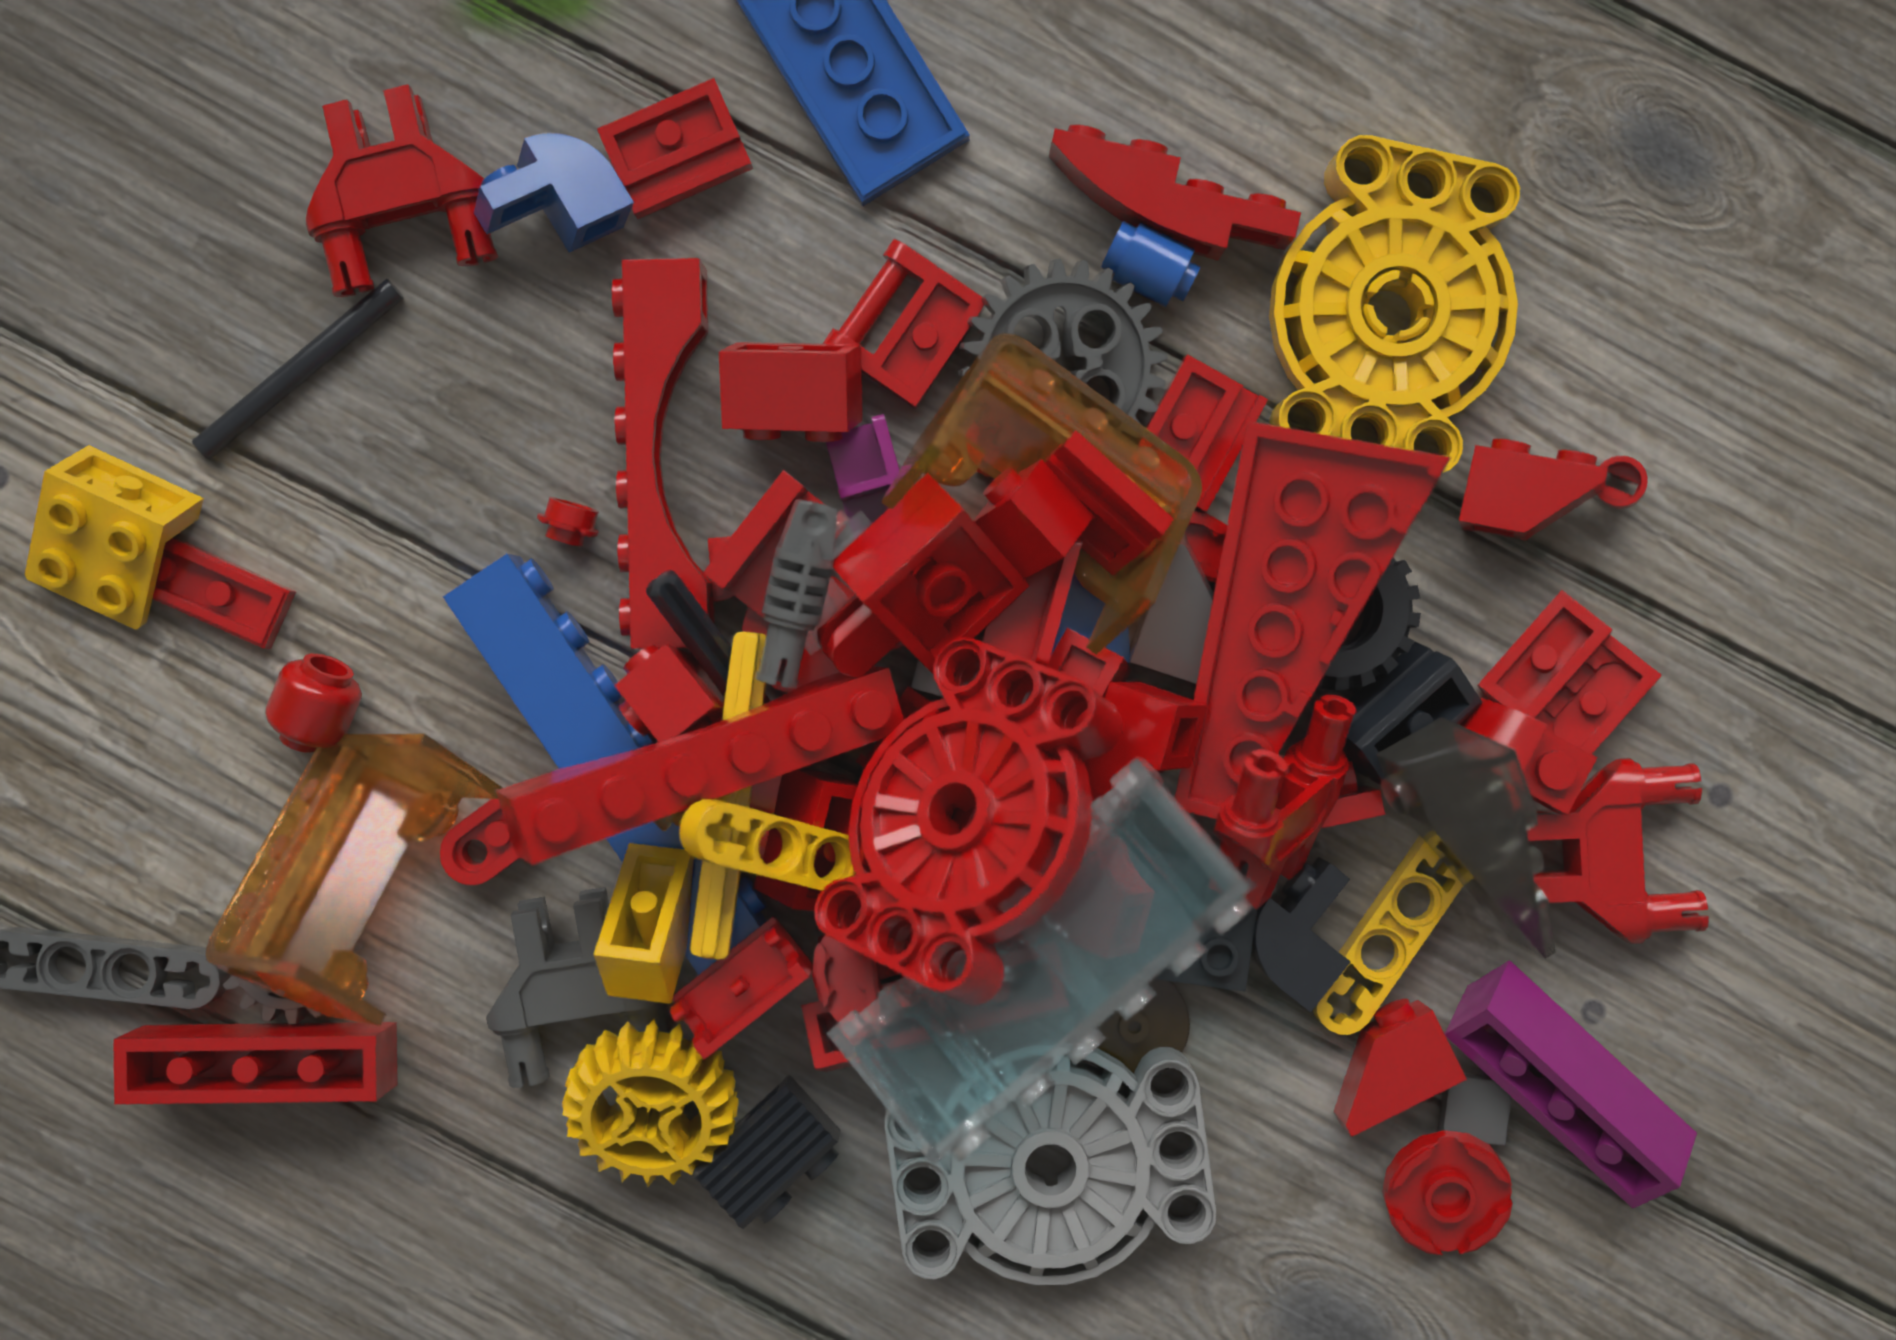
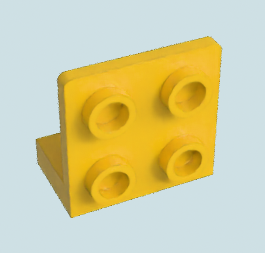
(105, 533)

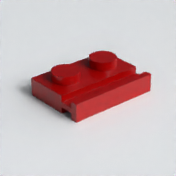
(675, 148)
(1205, 421)
(1123, 513)

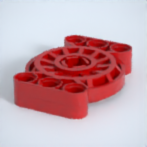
(1016, 853)

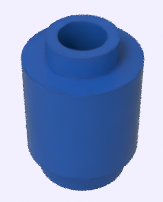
(1151, 262)

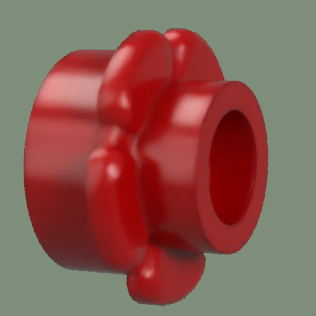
(569, 521)

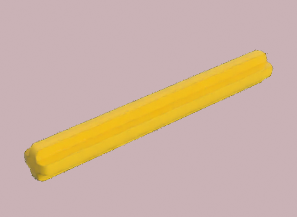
(717, 882)

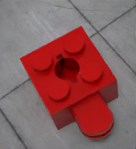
(945, 600)

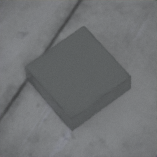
(1476, 1108)

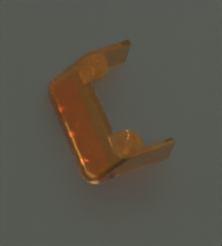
(1018, 410)
(331, 862)

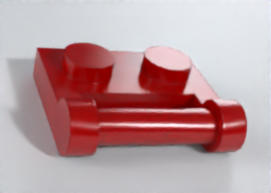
(924, 332)

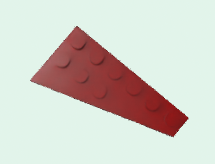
(1297, 565)

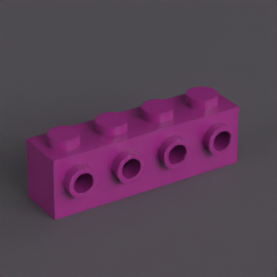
(1572, 1085)

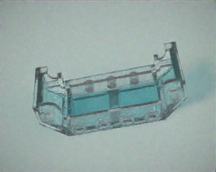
(1130, 913)

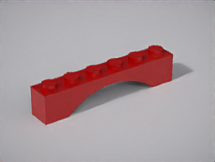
(662, 327)
(661, 779)

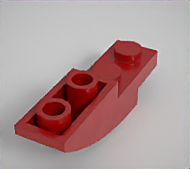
(1140, 186)

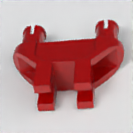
(389, 184)
(1286, 800)
(1606, 851)

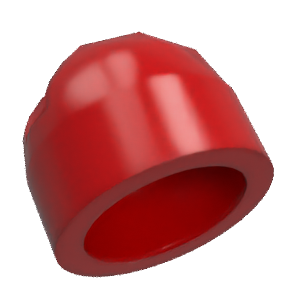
(1629, 471)

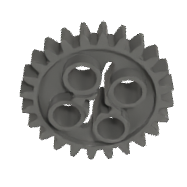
(1119, 360)

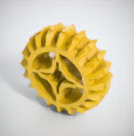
(653, 1082)

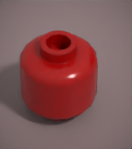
(313, 702)

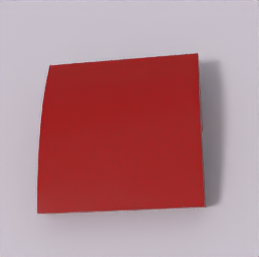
(1570, 675)

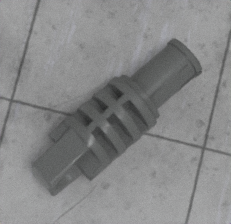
(797, 589)

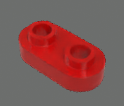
(487, 826)

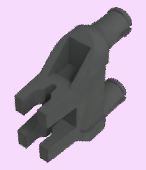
(556, 985)

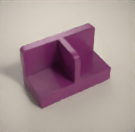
(864, 467)

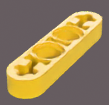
(797, 851)
(1405, 932)

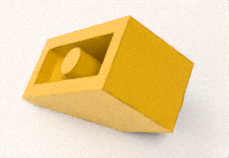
(646, 924)

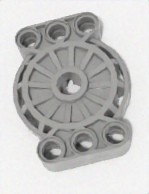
(1094, 1210)

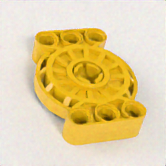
(1428, 253)

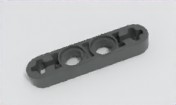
(102, 973)

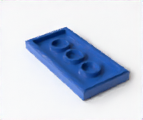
(859, 87)

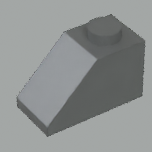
(1175, 628)

